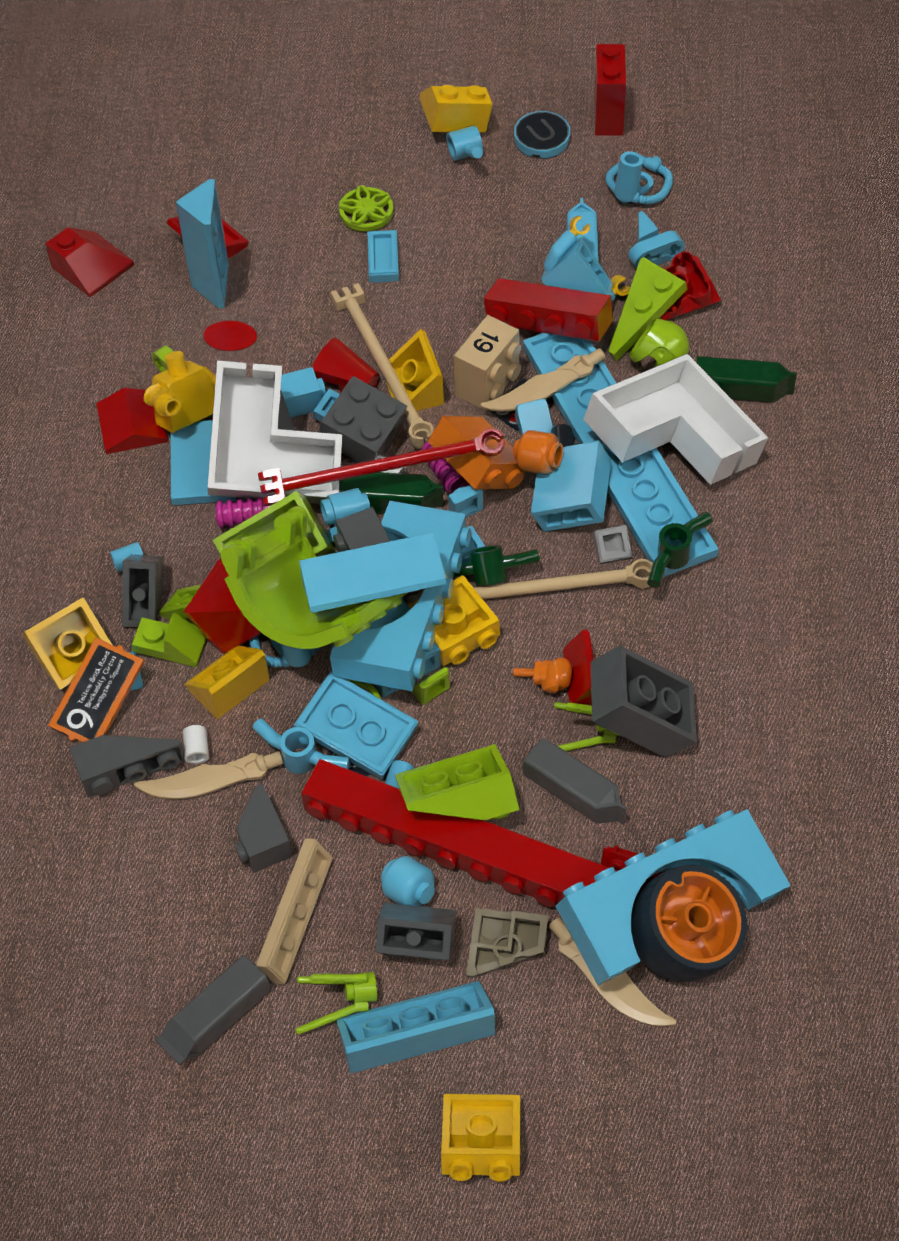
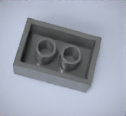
(643, 701)

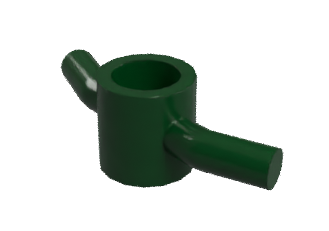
(675, 546)
(490, 565)

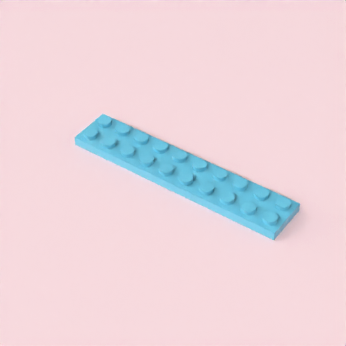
(639, 487)

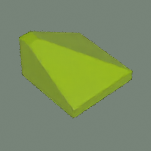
(432, 686)

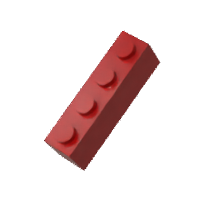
(550, 309)

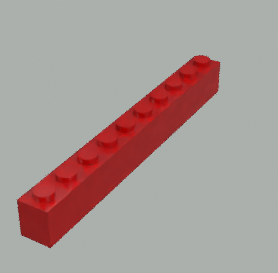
(452, 841)

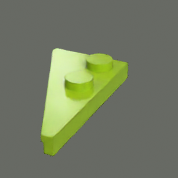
(649, 298)

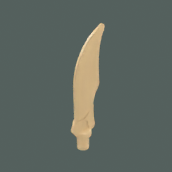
(546, 384)
(210, 778)
(619, 991)

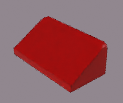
(580, 655)

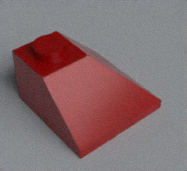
(86, 259)
(217, 613)

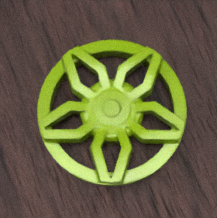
(366, 208)

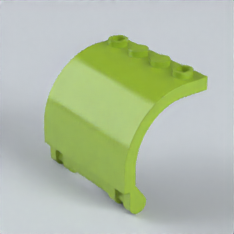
(271, 594)

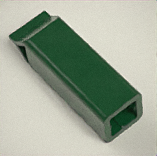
(749, 378)
(396, 487)

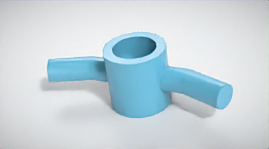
(465, 143)
(295, 739)

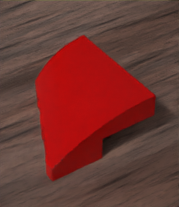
(339, 363)

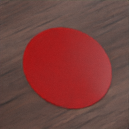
(230, 335)

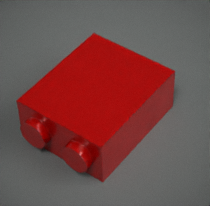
(609, 89)

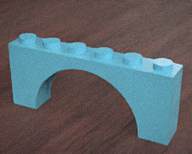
(396, 651)
(601, 912)

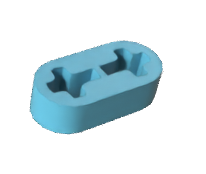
(657, 248)

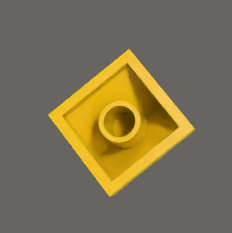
(419, 372)
(229, 679)

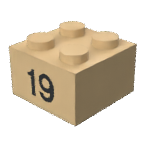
(487, 362)

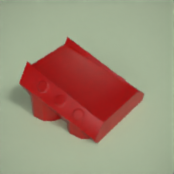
(699, 290)

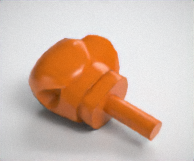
(550, 674)

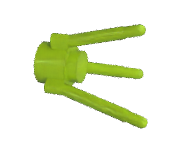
(607, 737)
(357, 987)

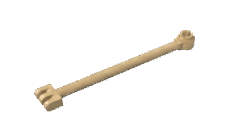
(418, 428)
(629, 575)

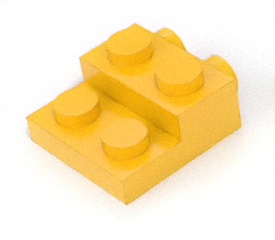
(465, 624)
(481, 1136)

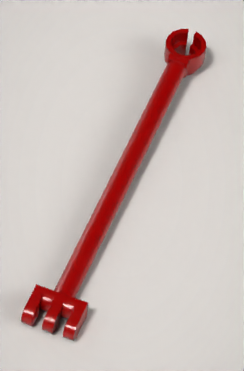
(281, 485)

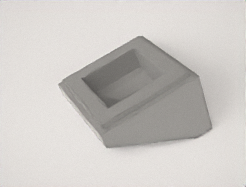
(612, 543)

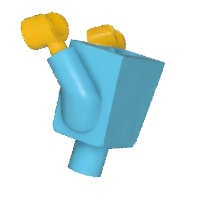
(575, 267)

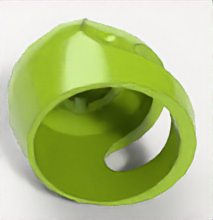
(662, 341)

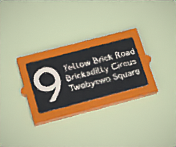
(96, 692)

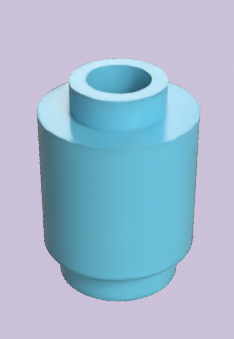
(343, 504)

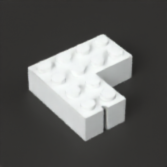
(678, 407)
(249, 440)

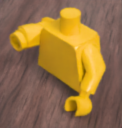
(181, 393)

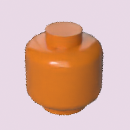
(538, 452)

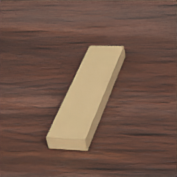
(294, 911)

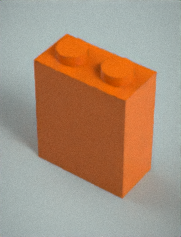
(477, 468)

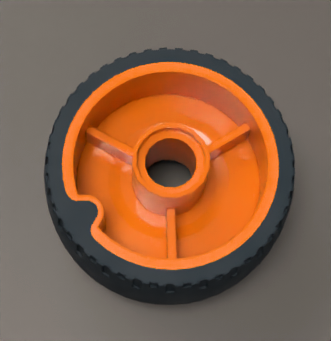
(688, 923)

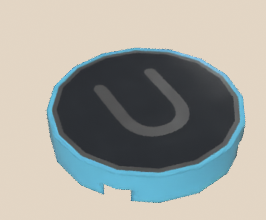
(542, 134)

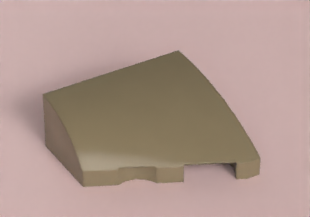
(504, 939)

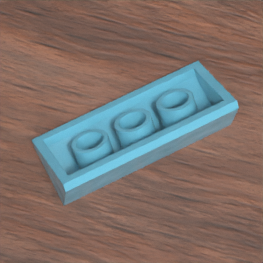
(204, 242)
(372, 572)
(416, 1026)

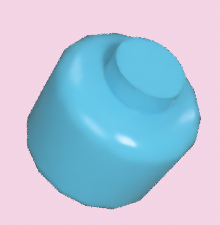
(408, 881)

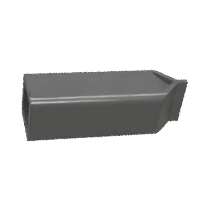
(574, 783)
(214, 1010)

